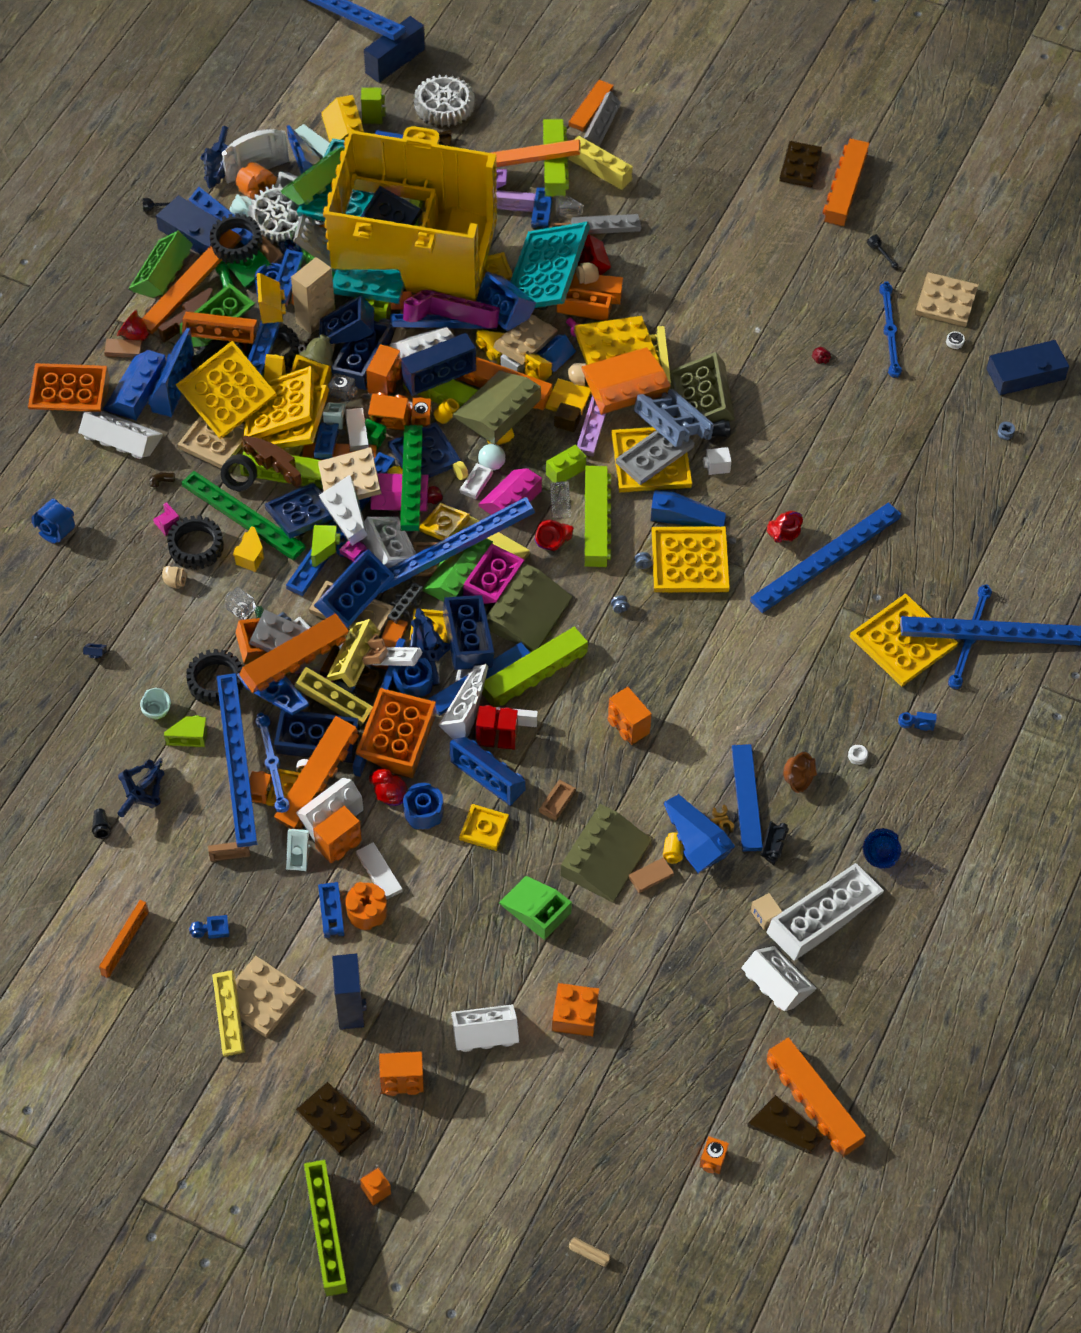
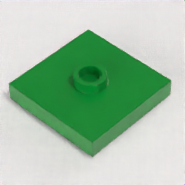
(246, 270)

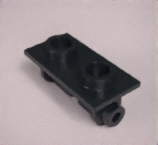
(772, 845)

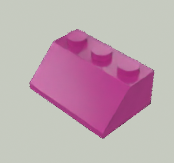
(514, 487)
(392, 492)
(492, 574)

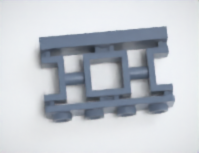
(675, 430)

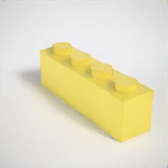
(603, 164)
(332, 696)

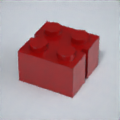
(491, 719)

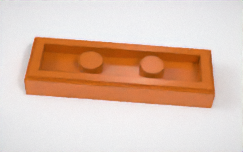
(392, 634)

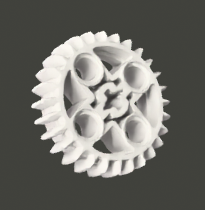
(444, 100)
(275, 214)

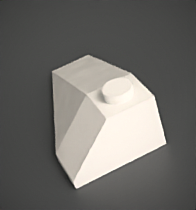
(463, 710)

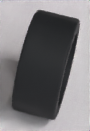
(229, 481)

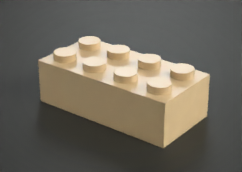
(312, 294)

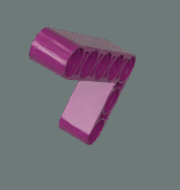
(451, 307)

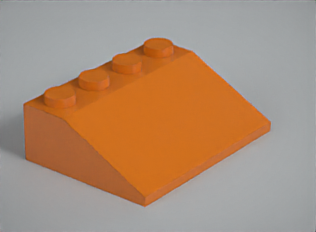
(623, 377)
(69, 387)
(397, 731)

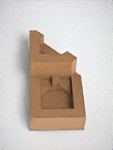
(376, 652)

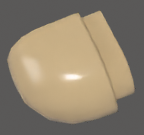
(587, 273)
(576, 374)
(174, 576)

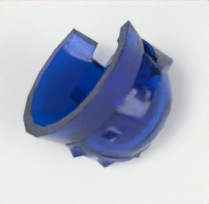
(882, 848)

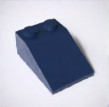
(349, 322)

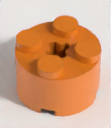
(253, 179)
(366, 905)

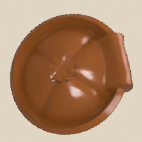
(800, 771)

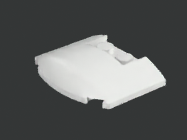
(262, 146)

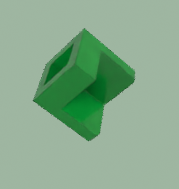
(375, 433)

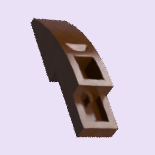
(172, 327)
(270, 456)

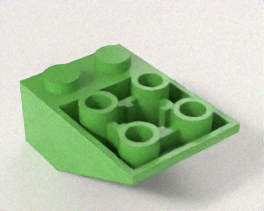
(537, 906)

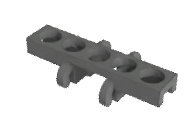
(405, 599)

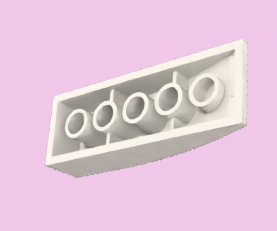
(823, 911)

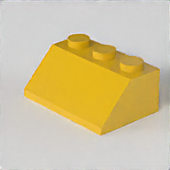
(341, 118)

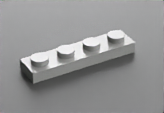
(602, 119)
(610, 223)

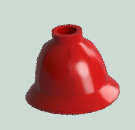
(134, 328)

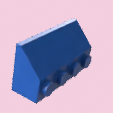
(513, 304)
(136, 385)
(355, 588)
(487, 770)

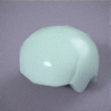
(491, 456)
(155, 703)

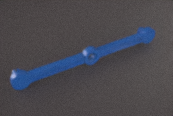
(885, 290)
(955, 681)
(281, 804)

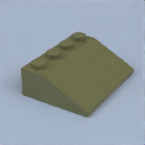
(705, 387)
(499, 405)
(528, 608)
(605, 853)

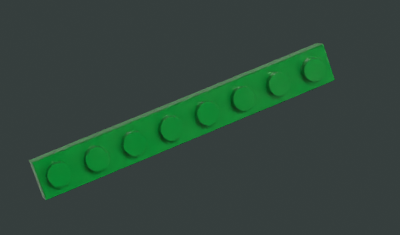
(411, 478)
(243, 515)

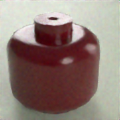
(821, 355)
(434, 495)

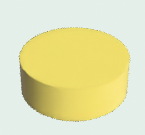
(460, 470)

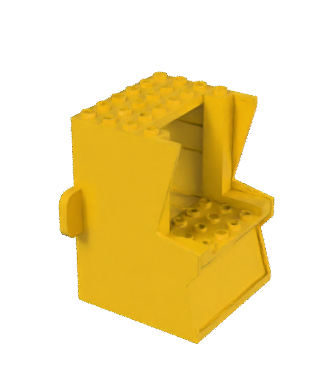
(458, 221)

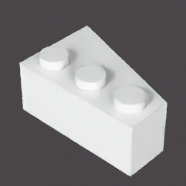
(345, 509)

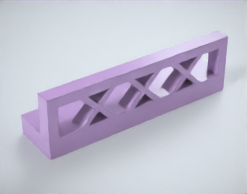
(515, 201)

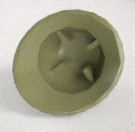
(319, 350)

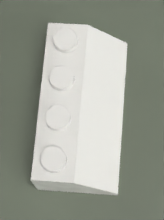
(119, 433)

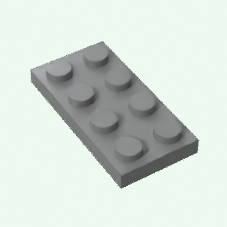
(651, 456)
(276, 630)

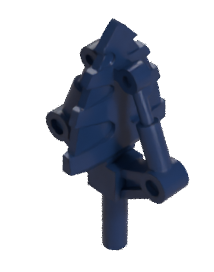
(213, 160)
(426, 639)
(135, 792)

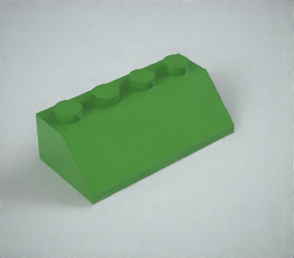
(314, 179)
(162, 265)
(225, 303)
(454, 571)

